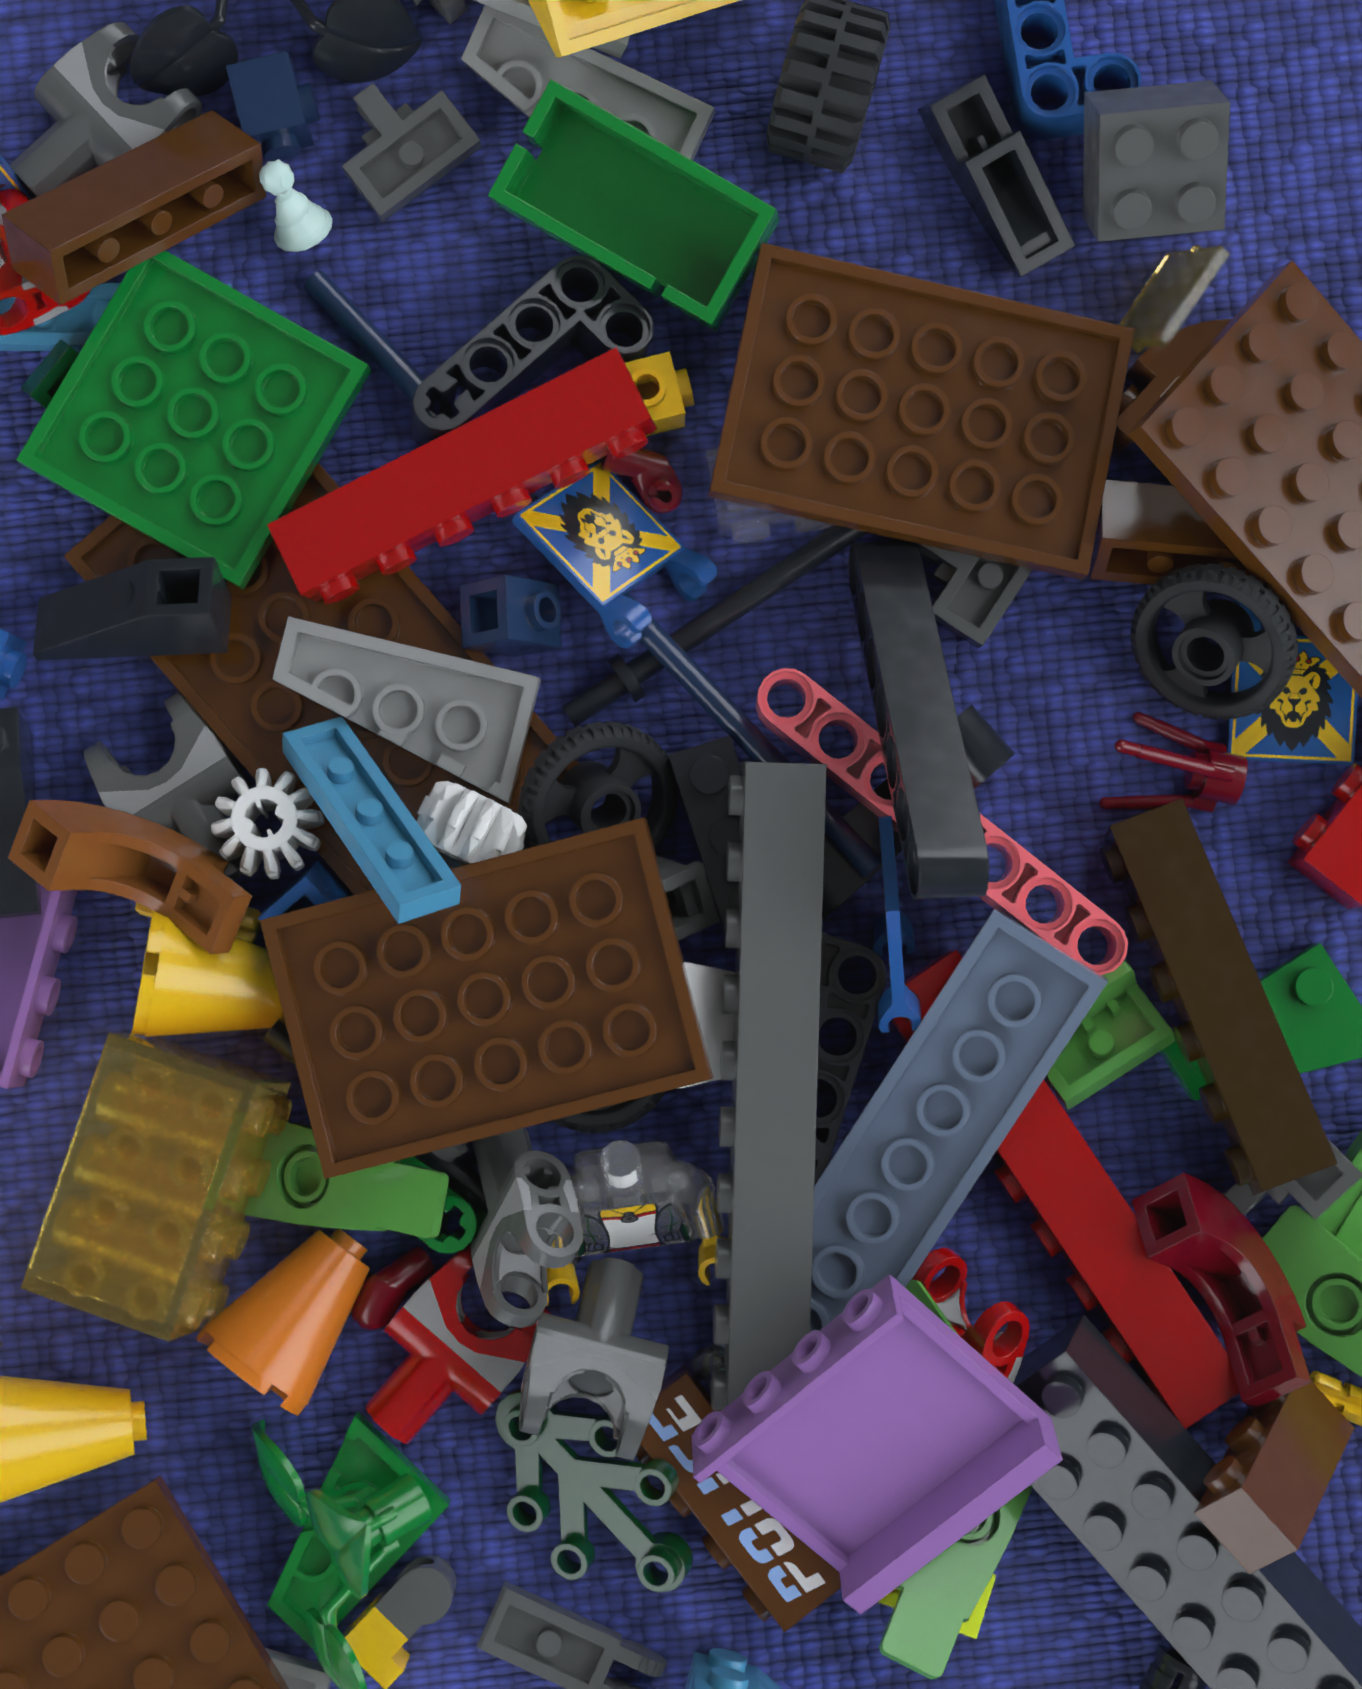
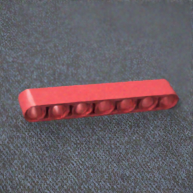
(853, 774)

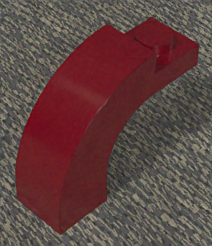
(1235, 1272)

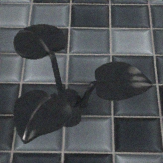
(355, 45)

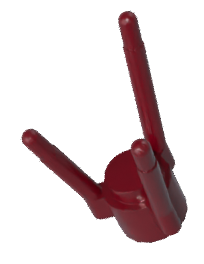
(1208, 771)

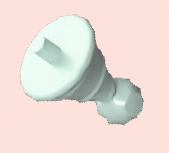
(297, 219)

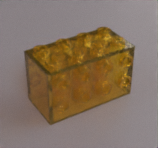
(157, 1186)

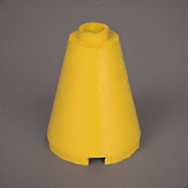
(199, 991)
(62, 1431)

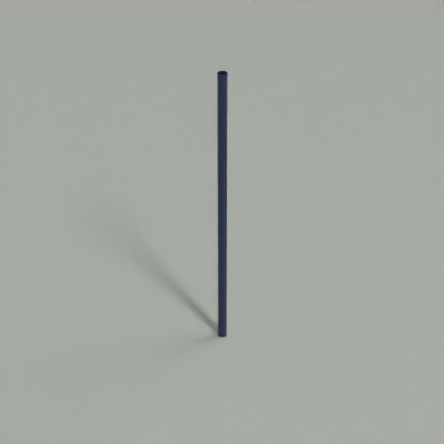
(654, 637)

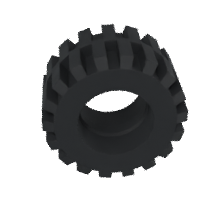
(827, 82)

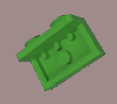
(1110, 1041)

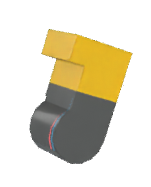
(412, 1599)

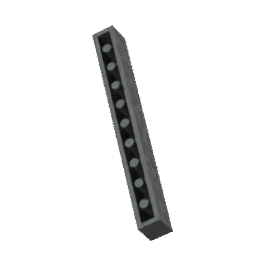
(770, 1069)

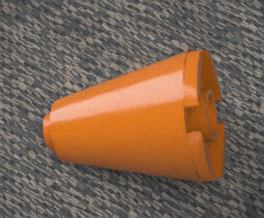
(291, 1318)

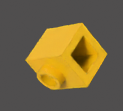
(662, 390)

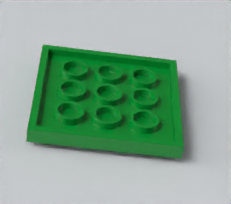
(194, 414)

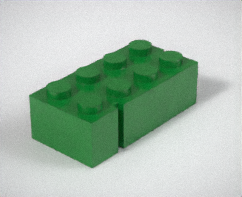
(634, 205)

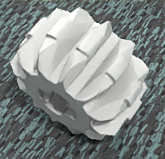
(469, 824)
(247, 839)

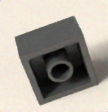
(1155, 160)

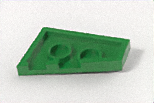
(1313, 1011)
(309, 1575)

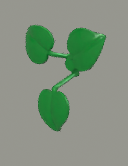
(348, 1536)

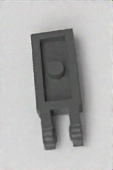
(560, 1643)

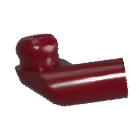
(651, 477)
(387, 1288)

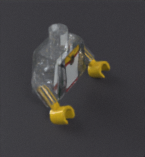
(640, 1200)

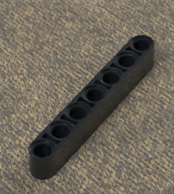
(917, 723)

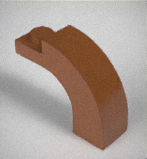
(131, 857)

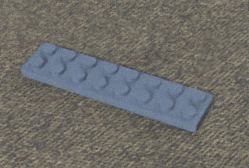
(943, 1110)

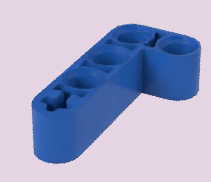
(1052, 68)

